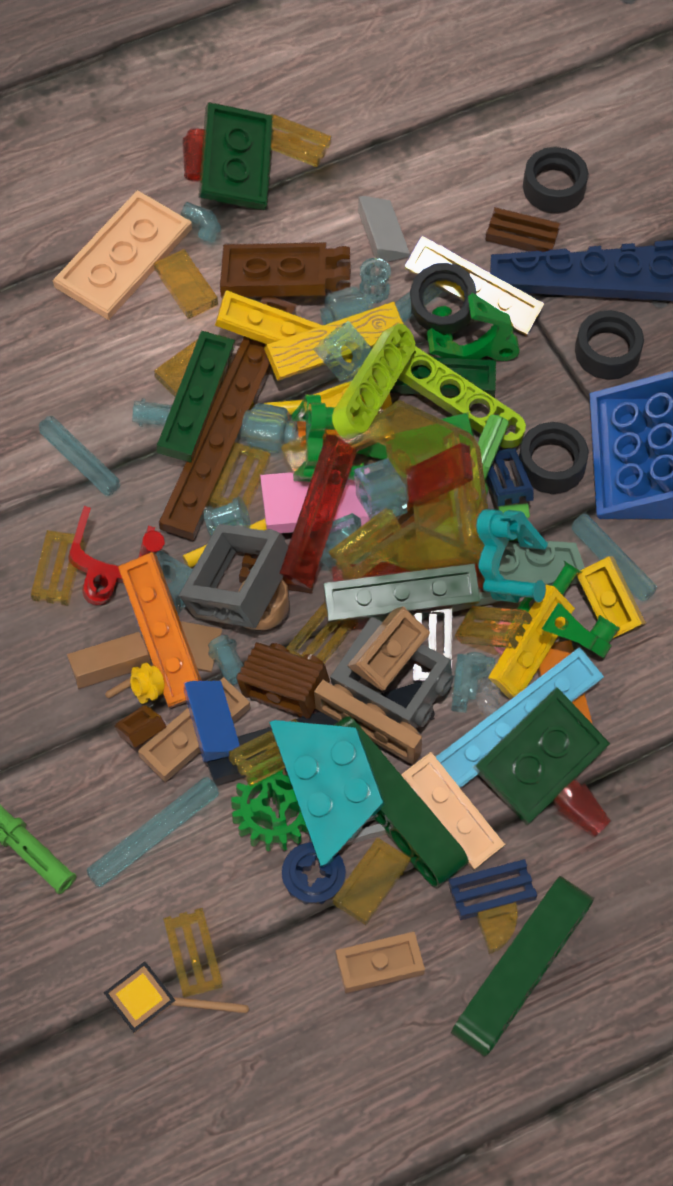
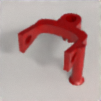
(101, 572)

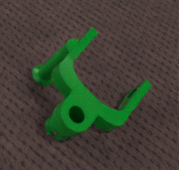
(496, 343)
(317, 419)
(594, 640)

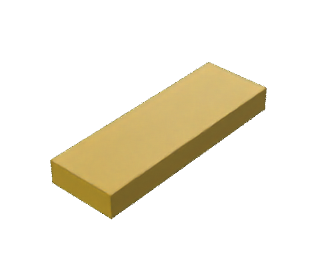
(519, 665)

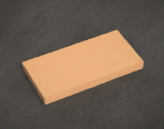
(122, 254)

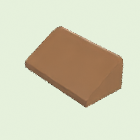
(389, 648)
(108, 659)

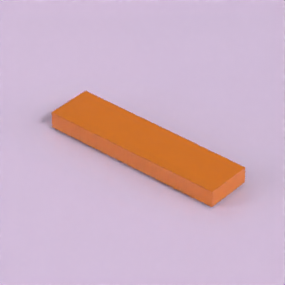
(160, 625)

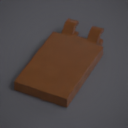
(283, 269)

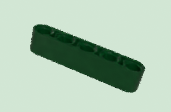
(414, 825)
(522, 966)

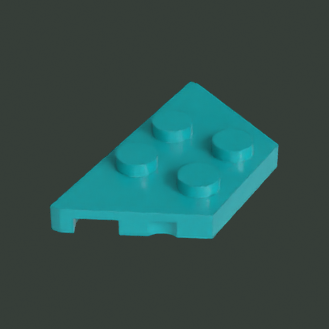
(329, 781)

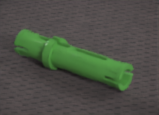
(14, 834)

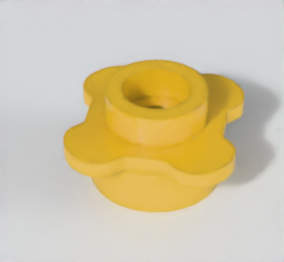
(146, 682)

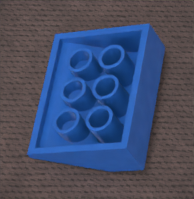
(634, 449)

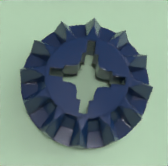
(296, 882)

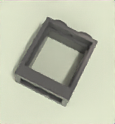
(250, 603)
(421, 706)

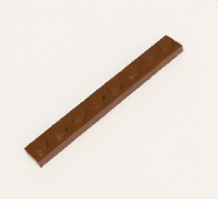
(222, 431)

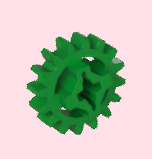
(260, 812)

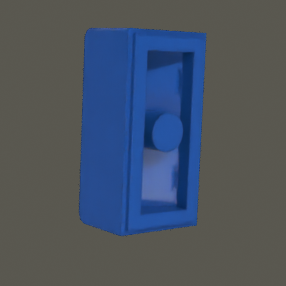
(211, 718)

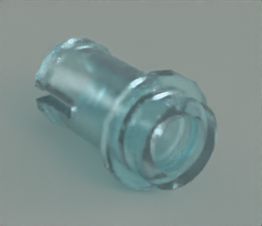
(150, 412)
(226, 657)

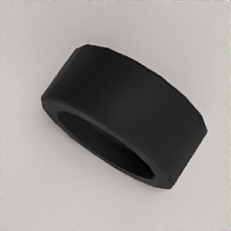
(555, 159)
(441, 272)
(615, 323)
(556, 434)

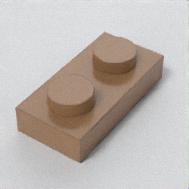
(379, 962)

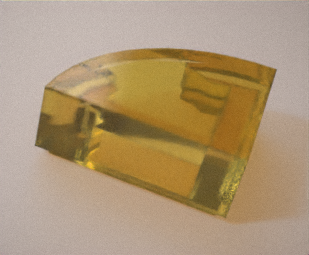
(498, 925)

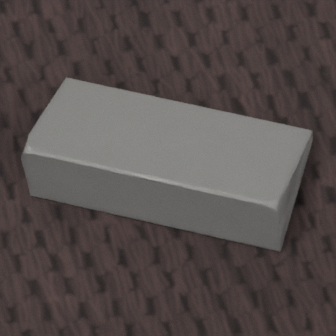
(382, 228)

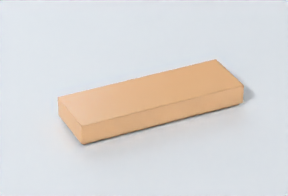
(453, 809)

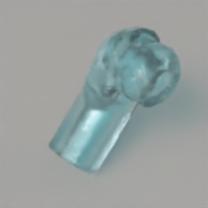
(203, 217)

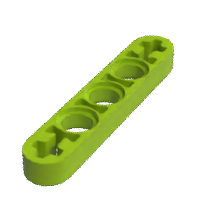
(365, 385)
(468, 396)

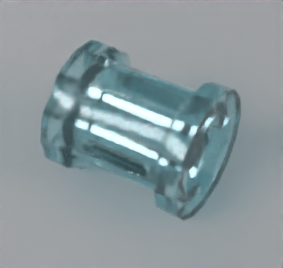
(369, 279)
(230, 514)

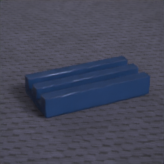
(511, 492)
(487, 875)

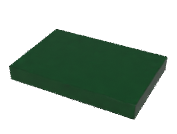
(235, 156)
(541, 755)

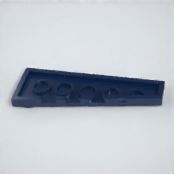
(610, 273)

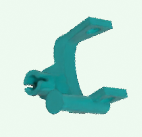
(495, 532)

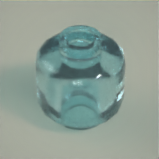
(345, 304)
(267, 427)

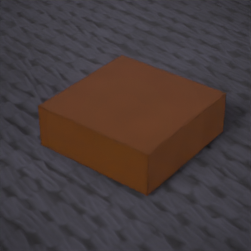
(140, 726)

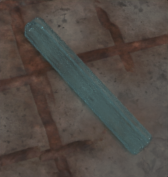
(152, 832)

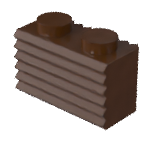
(282, 678)

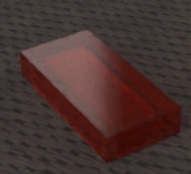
(439, 474)

